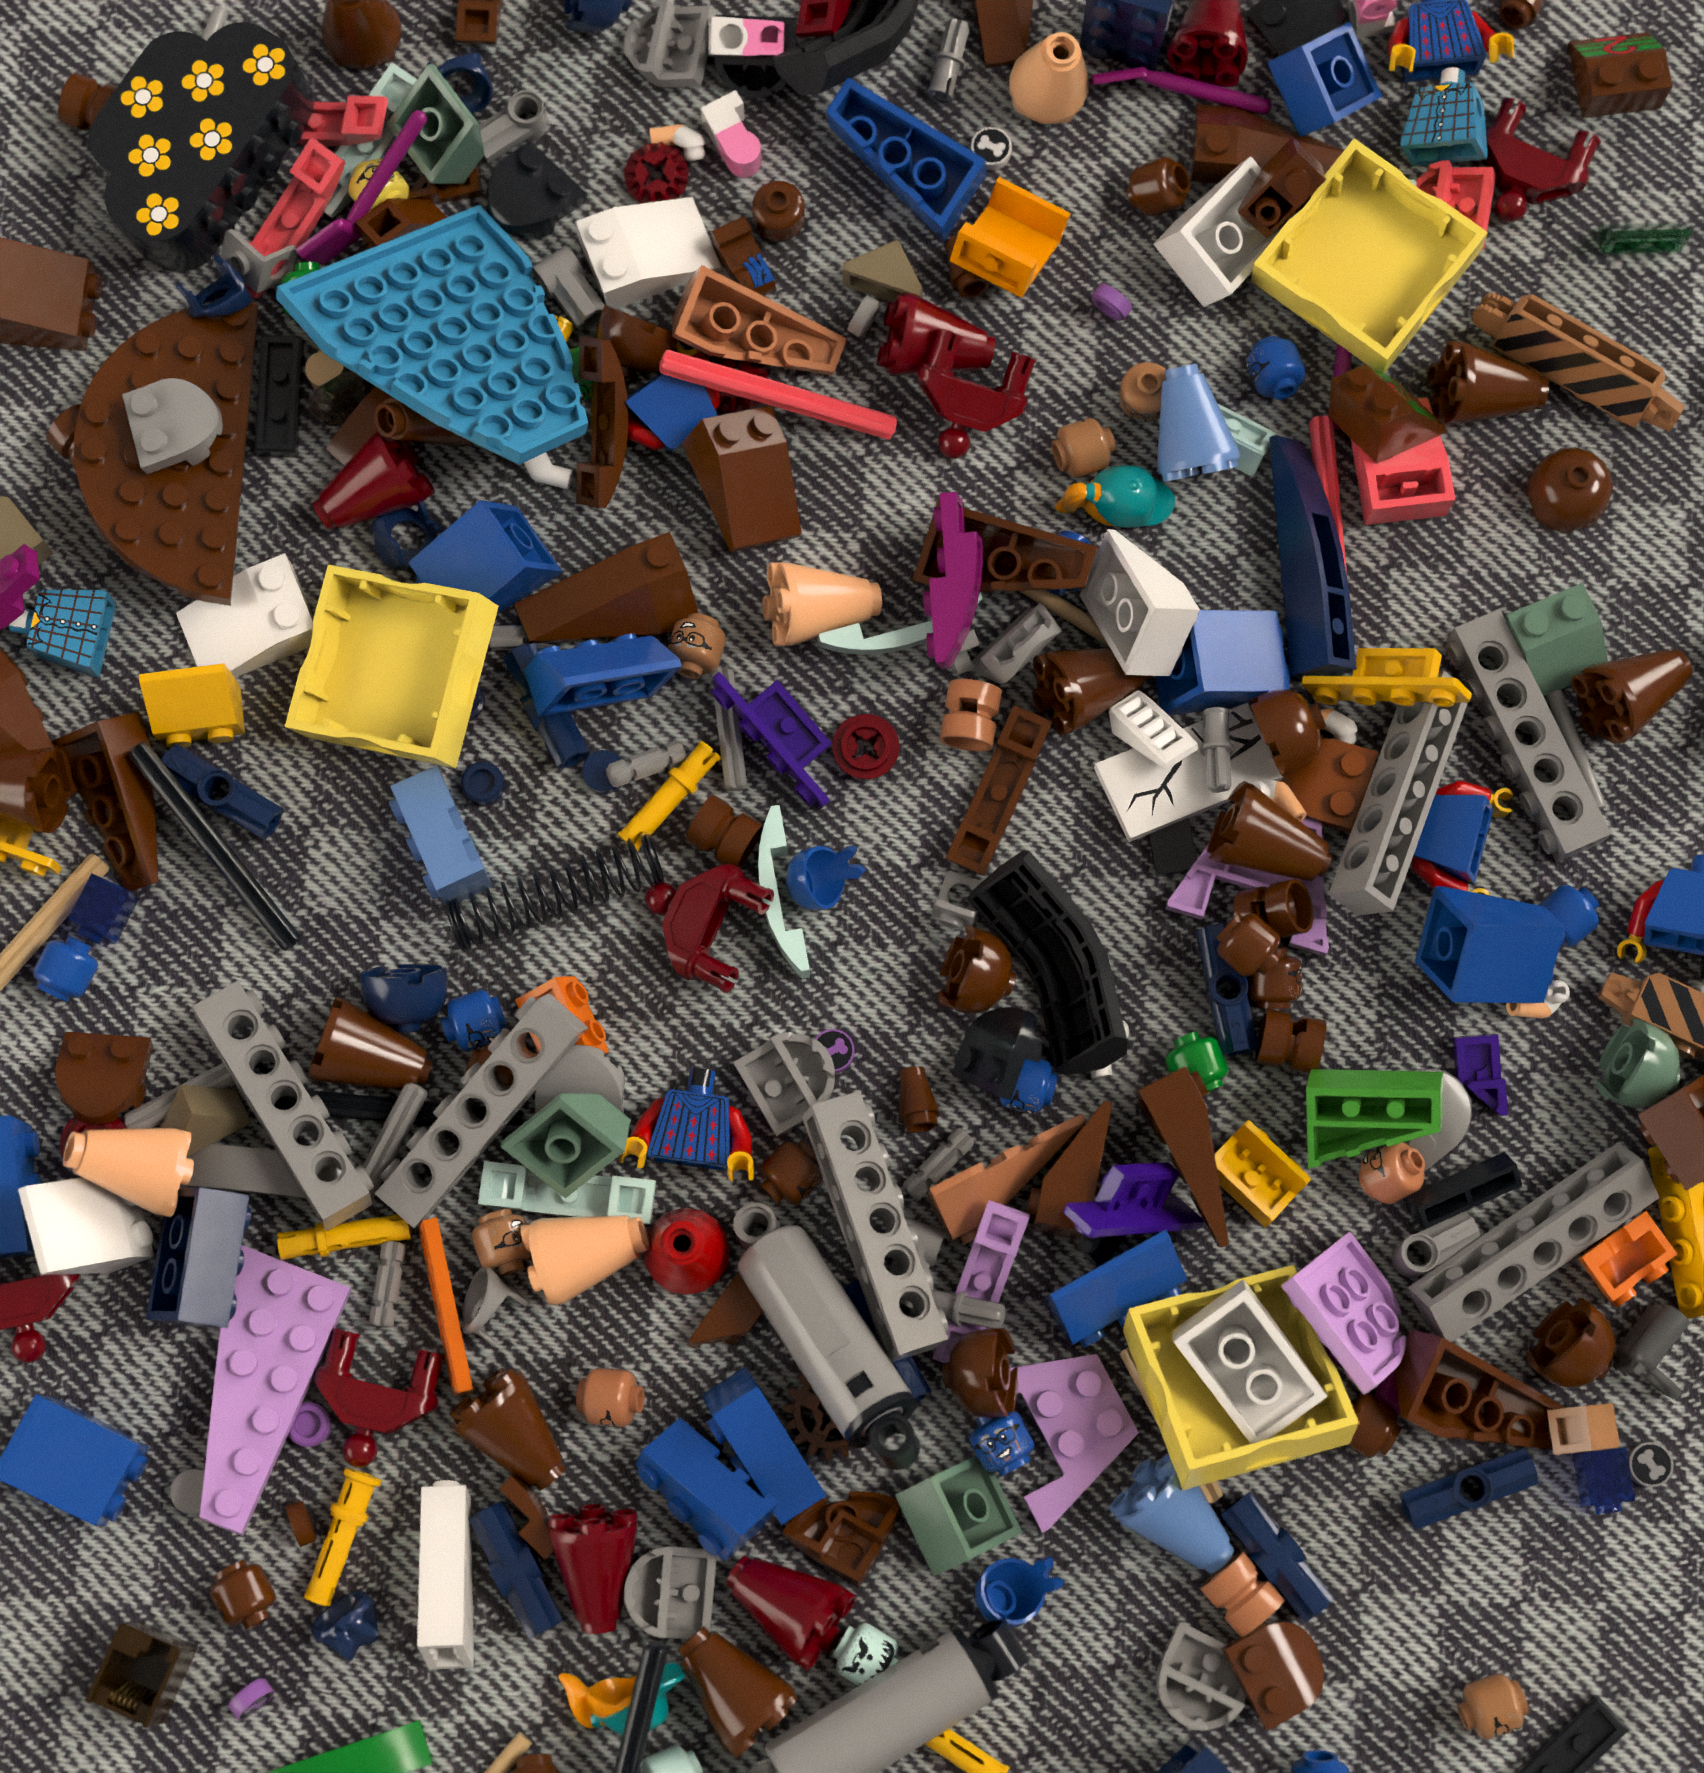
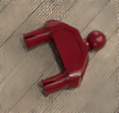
(1529, 172)
(968, 402)
(696, 916)
(32, 1302)
(370, 1404)

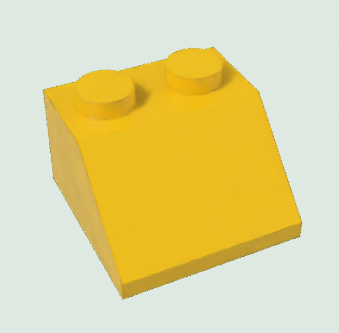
(193, 705)

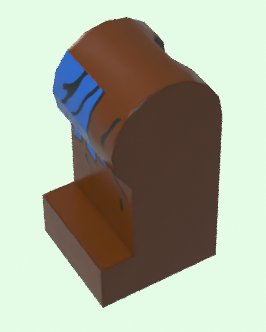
(742, 256)

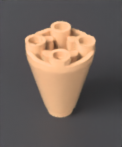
(1050, 80)
(815, 601)
(134, 1164)
(580, 1252)

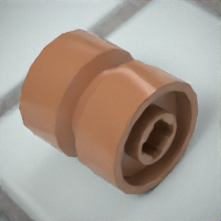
(971, 709)
(1243, 1596)

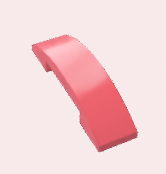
(346, 123)
(301, 203)

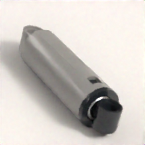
(826, 1336)
(900, 1705)

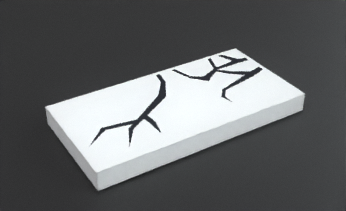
(1155, 798)

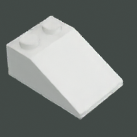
(1212, 243)
(645, 249)
(1138, 607)
(261, 626)
(84, 1228)
(1248, 1363)

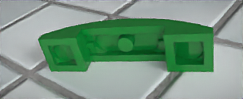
(388, 1752)

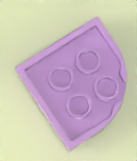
(1351, 1311)

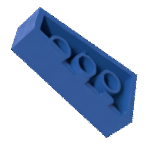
(912, 158)

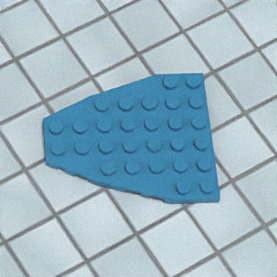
(450, 332)

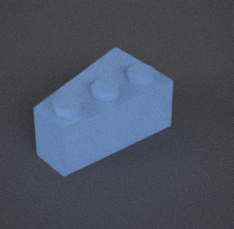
(439, 836)

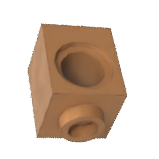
(1583, 1428)

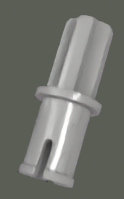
(949, 60)
(1217, 749)
(969, 1310)

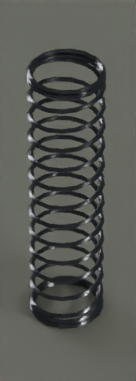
(463, 934)

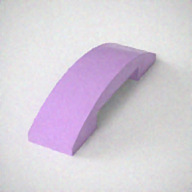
(987, 1265)

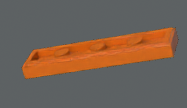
(445, 1307)

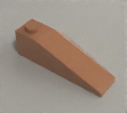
(748, 327)
(963, 1197)

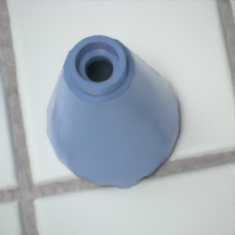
(1192, 427)
(1173, 1517)

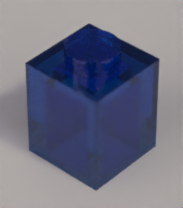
(102, 910)
(1603, 1479)

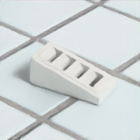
(1138, 710)

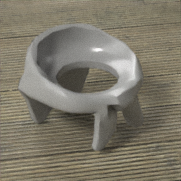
(492, 1291)

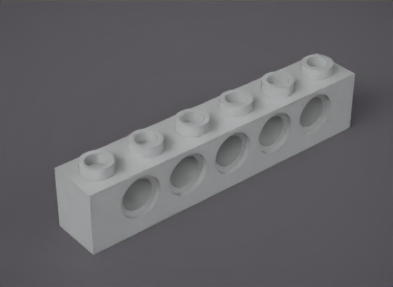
(1492, 637)
(1396, 806)
(558, 1032)
(331, 1201)
(1533, 1242)
(898, 1333)

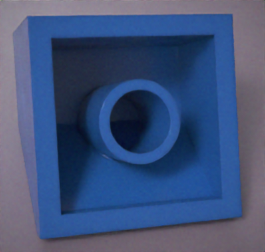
(1324, 79)

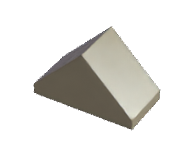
(882, 273)
(16, 531)
(207, 1114)

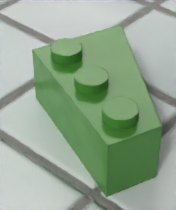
(1369, 1109)

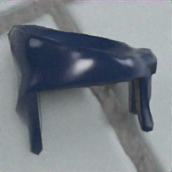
(472, 64)
(228, 288)
(388, 548)
(347, 1624)

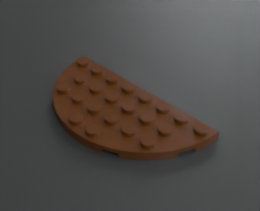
(185, 516)

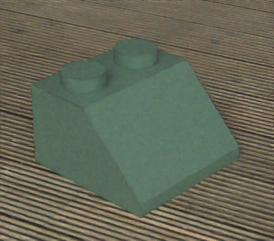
(450, 139)
(1559, 637)
(570, 1140)
(958, 1515)

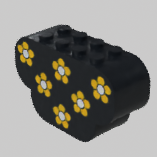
(197, 138)

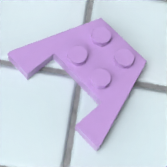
(1194, 892)
(1080, 1424)

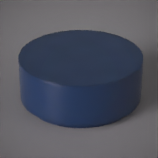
(595, 771)
(483, 783)

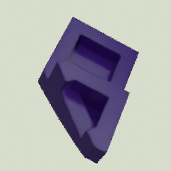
(1480, 1069)

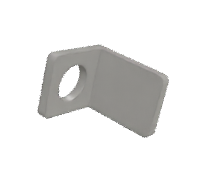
(252, 265)
(949, 914)

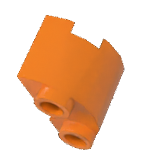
(1627, 1257)

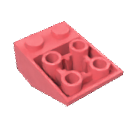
(1406, 485)

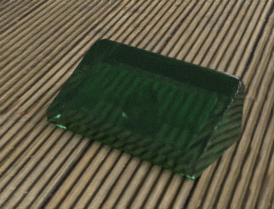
(1643, 238)

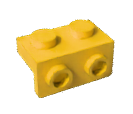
(1258, 1173)

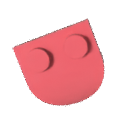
(1463, 188)

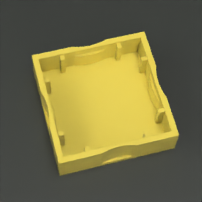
(1368, 257)
(392, 666)
(1194, 1425)

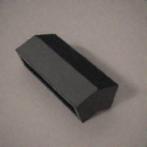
(1460, 1185)

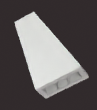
(445, 1577)

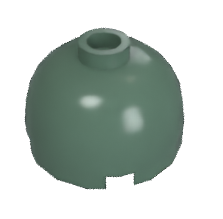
(1639, 1065)

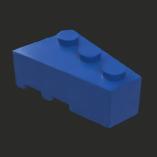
(17, 1170)
(761, 1444)
(704, 1490)

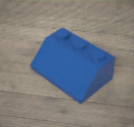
(599, 673)
(1111, 1289)

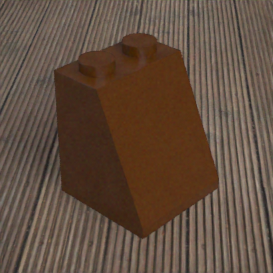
(46, 297)

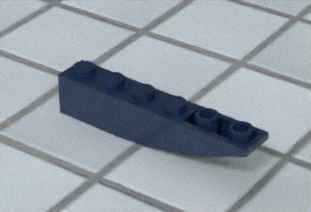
(1311, 567)

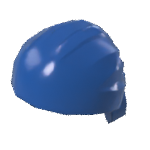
(819, 875)
(1015, 1589)

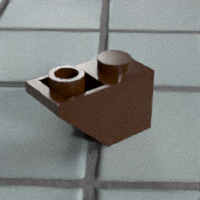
(1281, 188)
(396, 218)

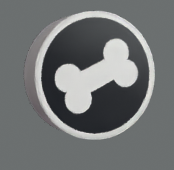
(993, 146)

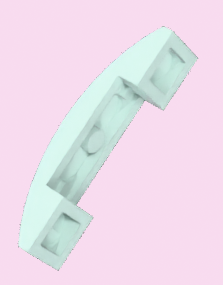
(394, 86)
(851, 641)
(790, 942)
(521, 1190)

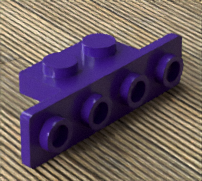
(784, 731)
(1134, 1202)

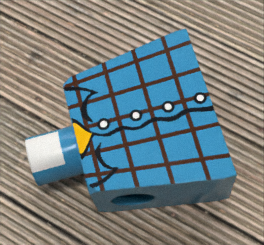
(1446, 122)
(69, 628)

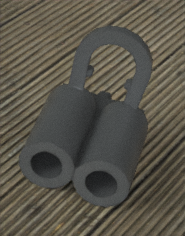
(1649, 1343)

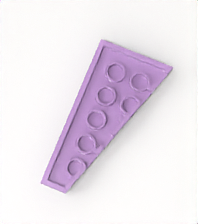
(262, 1379)

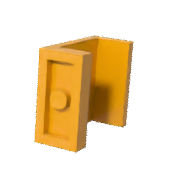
(1010, 238)

